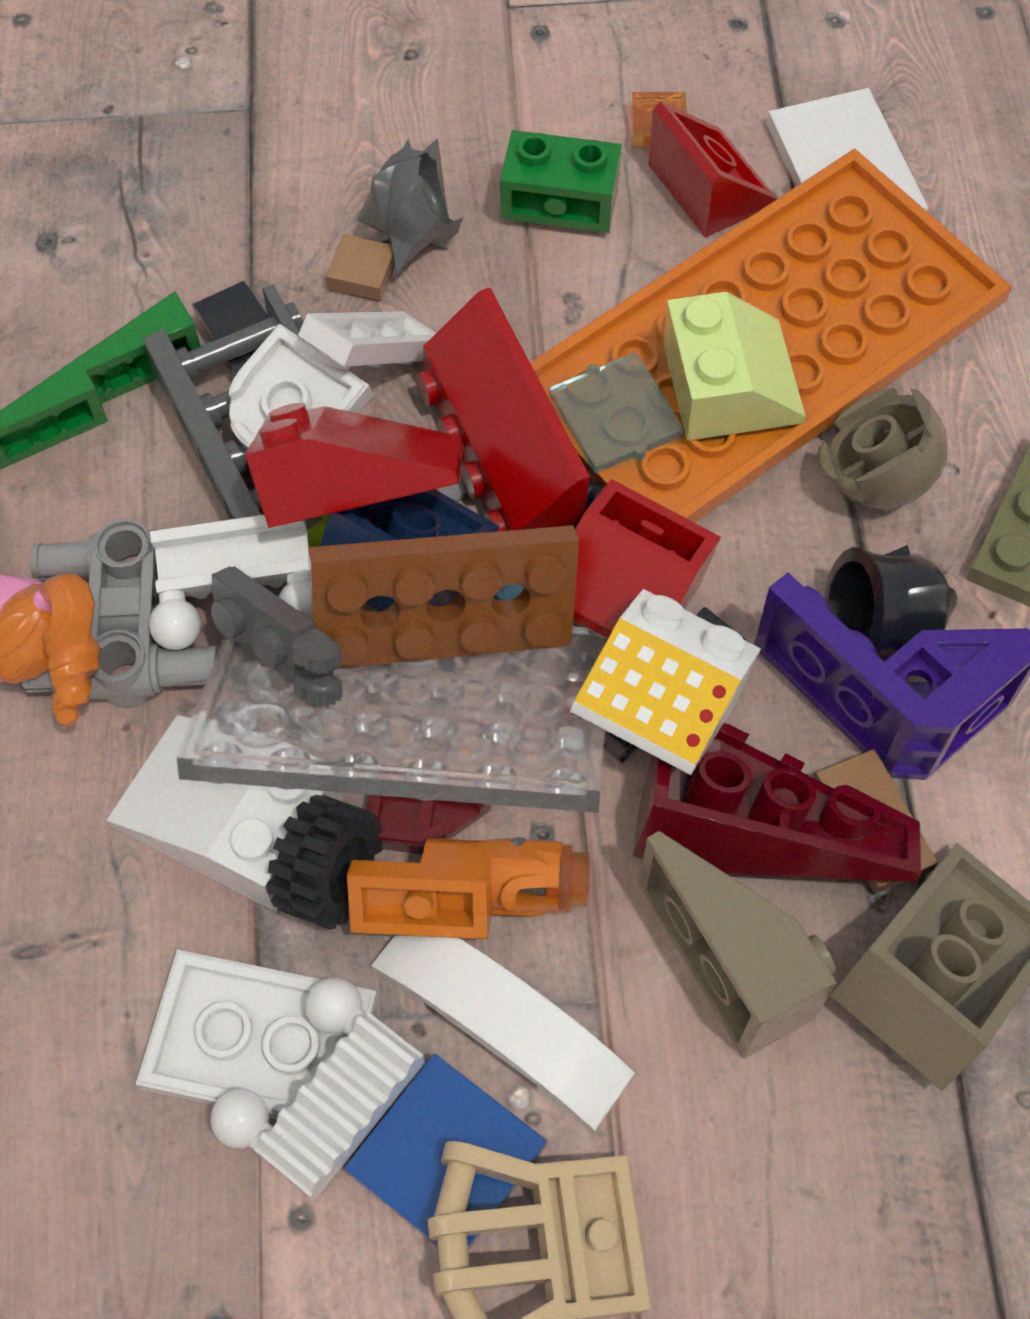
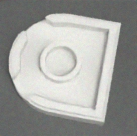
(288, 373)

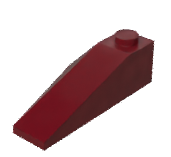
(774, 820)

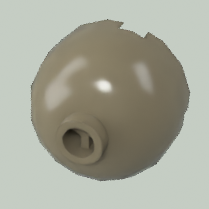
(886, 449)

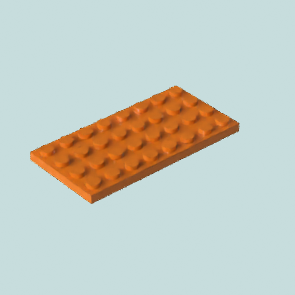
(860, 298)

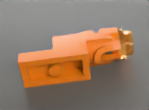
(464, 885)

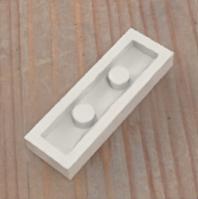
(365, 338)

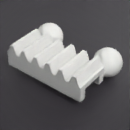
(194, 552)
(337, 1105)

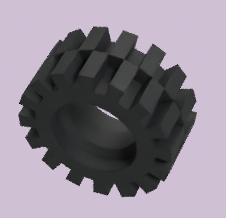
(317, 857)

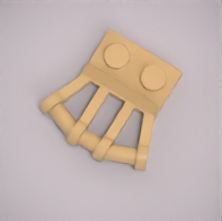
(583, 1227)

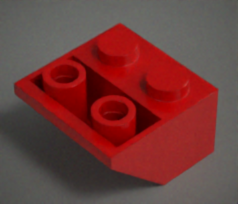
(632, 547)

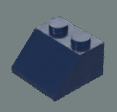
(405, 518)

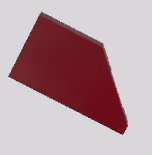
(411, 821)

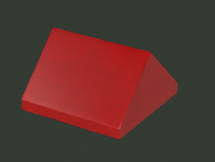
(704, 171)

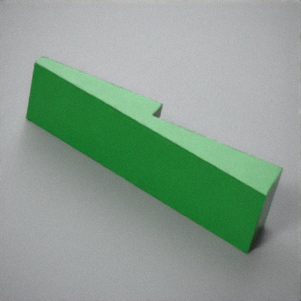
(74, 395)

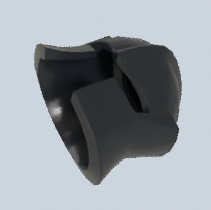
(902, 590)

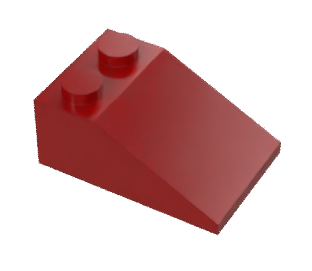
(344, 460)

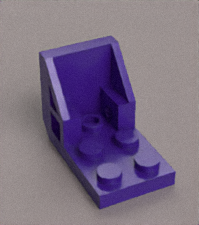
(871, 701)

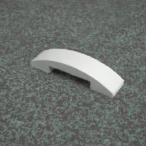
(510, 1021)

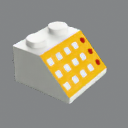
(666, 680)

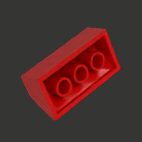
(509, 430)

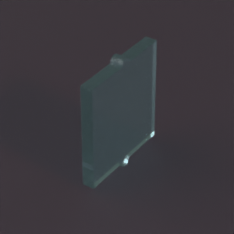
(616, 412)

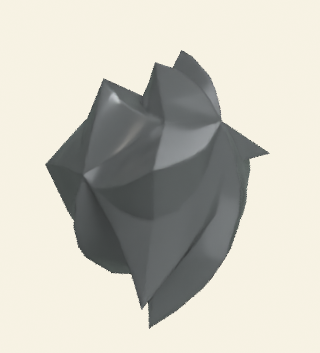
(410, 204)

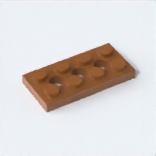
(420, 567)

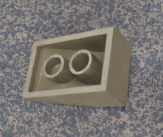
(739, 946)
(944, 968)

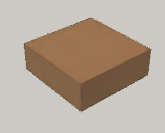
(361, 267)

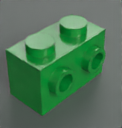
(562, 176)

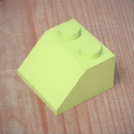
(729, 367)

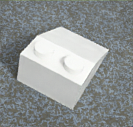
(207, 825)

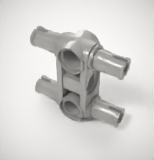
(120, 623)

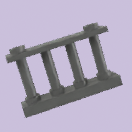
(203, 414)

